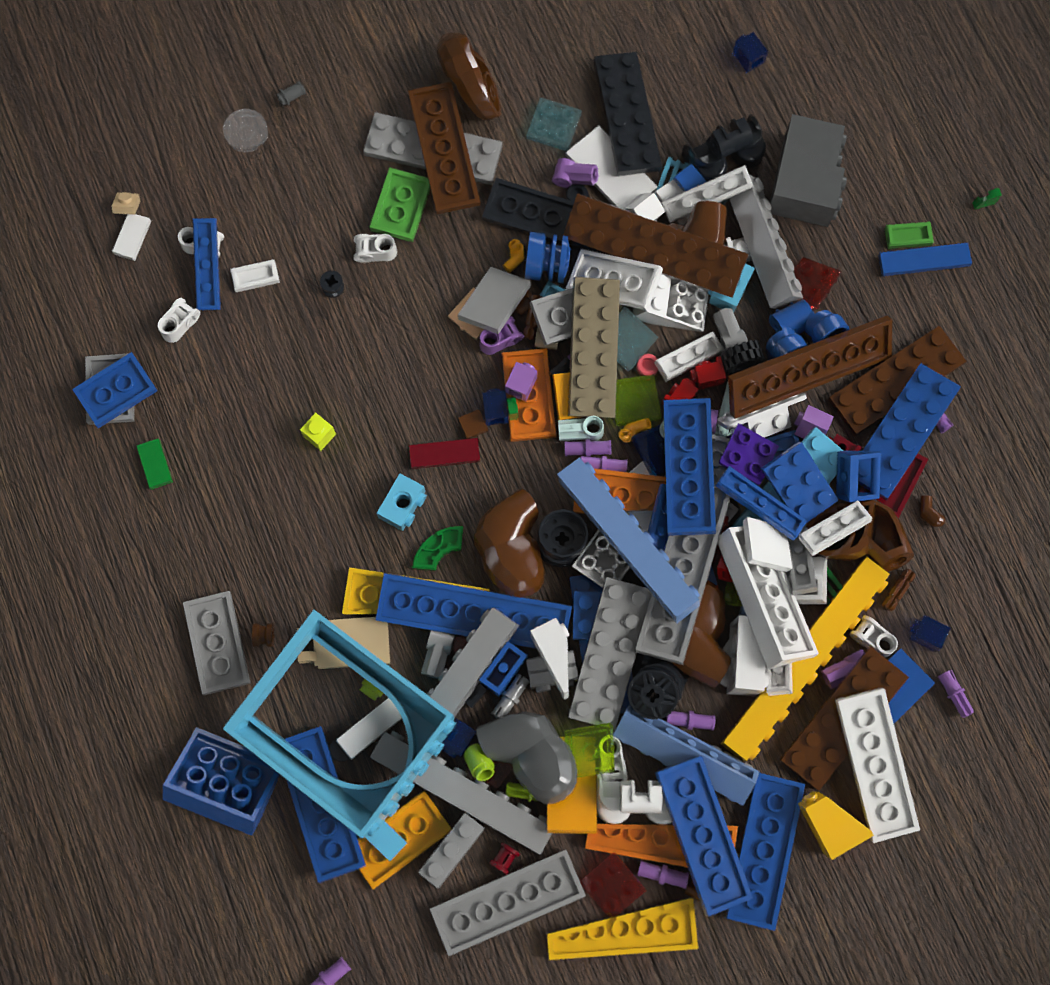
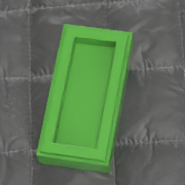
(909, 235)

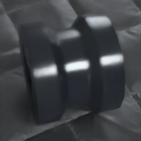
(332, 290)

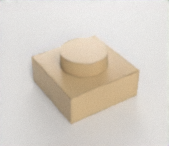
(125, 203)

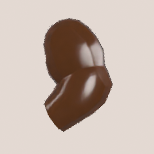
(506, 547)

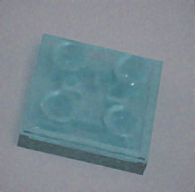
(554, 124)
(633, 339)

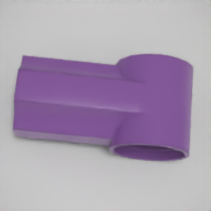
(569, 172)
(835, 674)

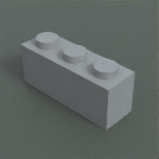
(451, 850)

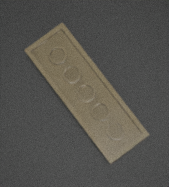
(594, 347)

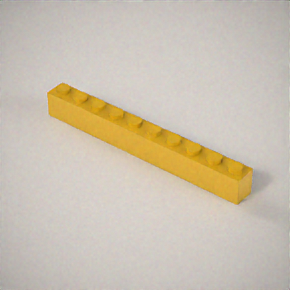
(826, 633)

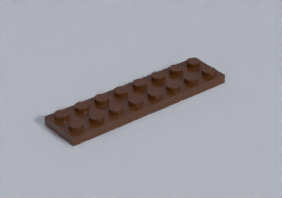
(652, 242)
(810, 367)

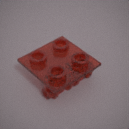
(815, 281)
(613, 885)

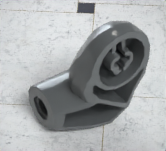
(535, 750)

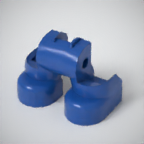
(797, 319)

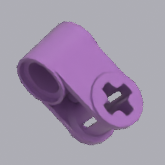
(507, 337)

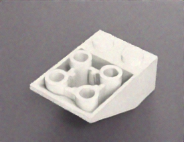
(676, 305)
(601, 561)

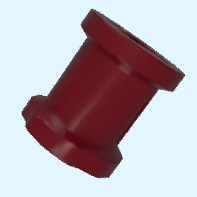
(504, 858)

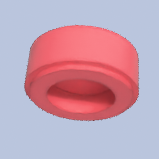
(646, 365)

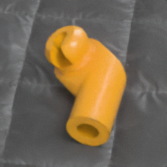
(517, 255)
(634, 428)

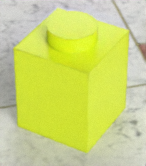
(318, 431)

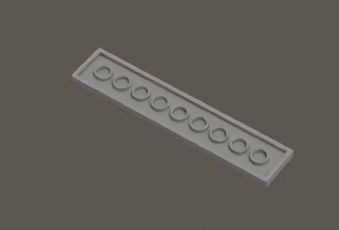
(693, 557)

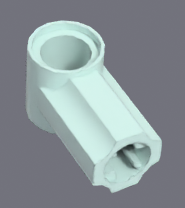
(577, 429)

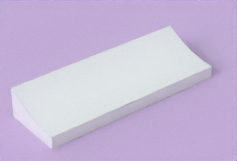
(768, 604)

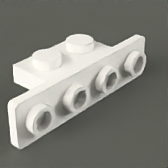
(765, 420)

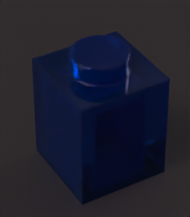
(750, 51)
(495, 407)
(929, 633)
(458, 739)

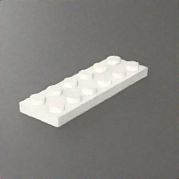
(877, 764)

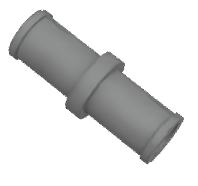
(510, 697)

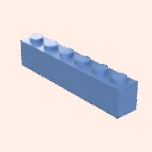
(674, 746)

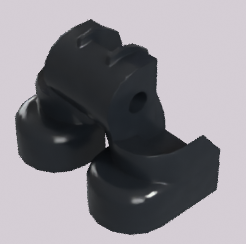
(743, 144)

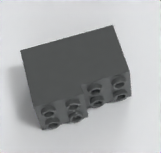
(809, 172)

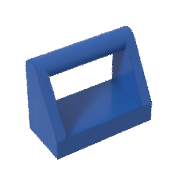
(848, 475)

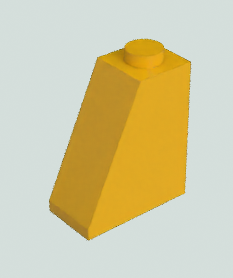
(831, 825)

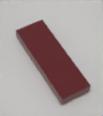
(444, 453)

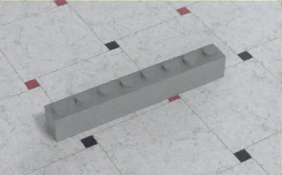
(467, 795)

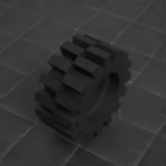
(742, 356)

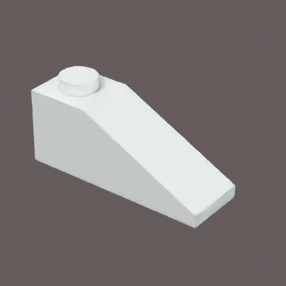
(552, 646)

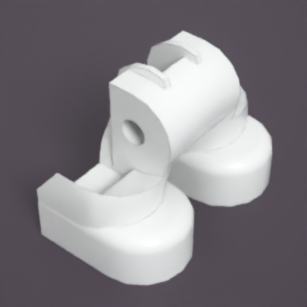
(619, 800)

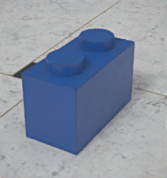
(503, 669)

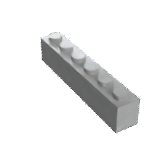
(766, 246)
(473, 661)

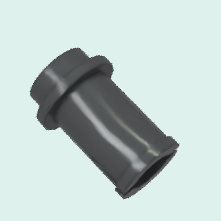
(291, 93)

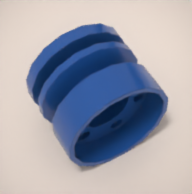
(547, 257)

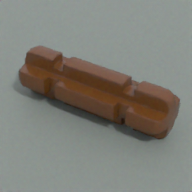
(530, 332)
(898, 589)

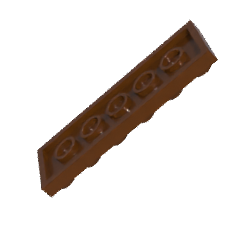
(444, 148)
(876, 391)
(822, 742)

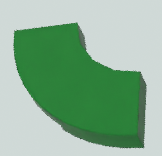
(437, 547)

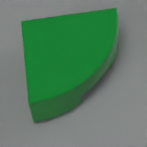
(991, 199)
(512, 408)

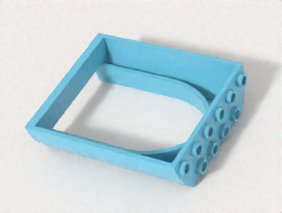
(355, 805)

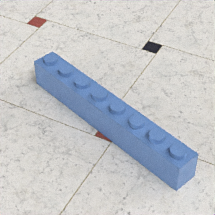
(628, 540)

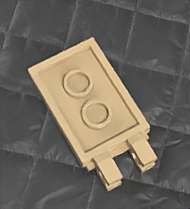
(366, 631)

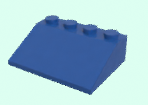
(221, 781)

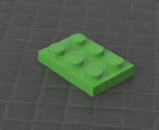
(400, 205)

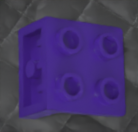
(747, 453)

